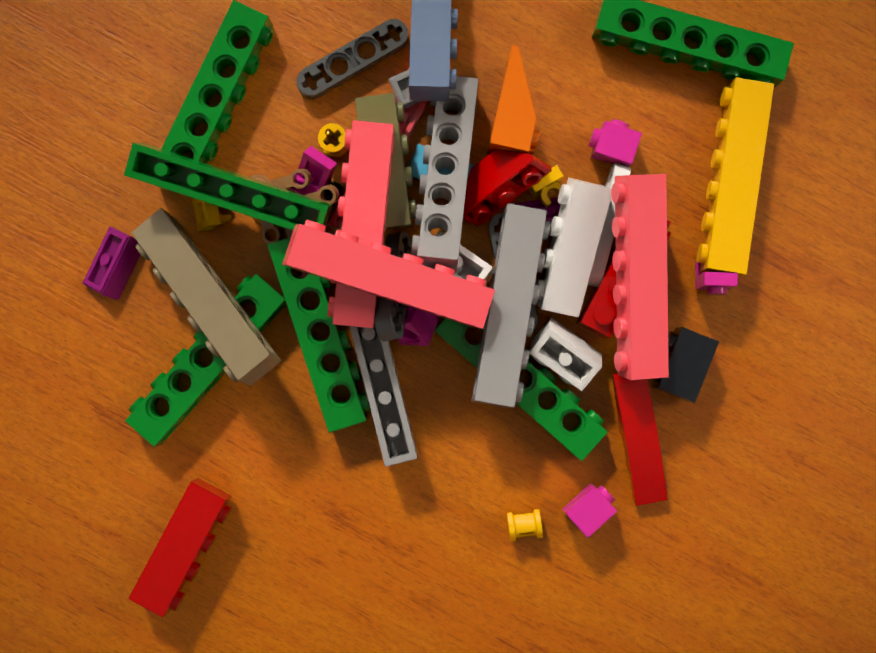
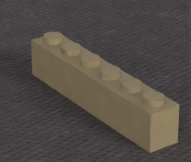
(205, 298)

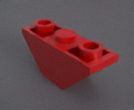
(499, 181)

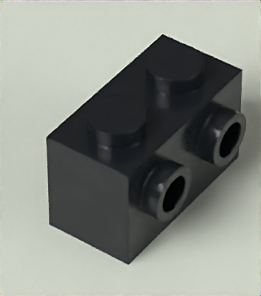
(688, 363)

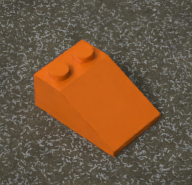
(515, 112)

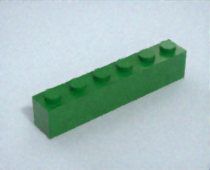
(223, 187)

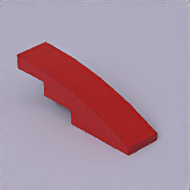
(640, 440)

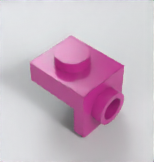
(319, 166)
(714, 282)

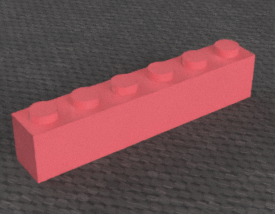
(363, 210)
(388, 276)
(641, 276)

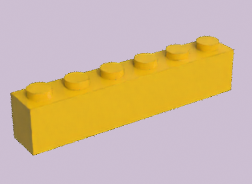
(736, 177)

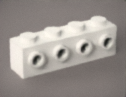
(573, 246)

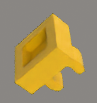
(547, 183)
(208, 215)

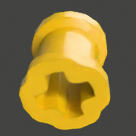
(329, 149)
(525, 525)

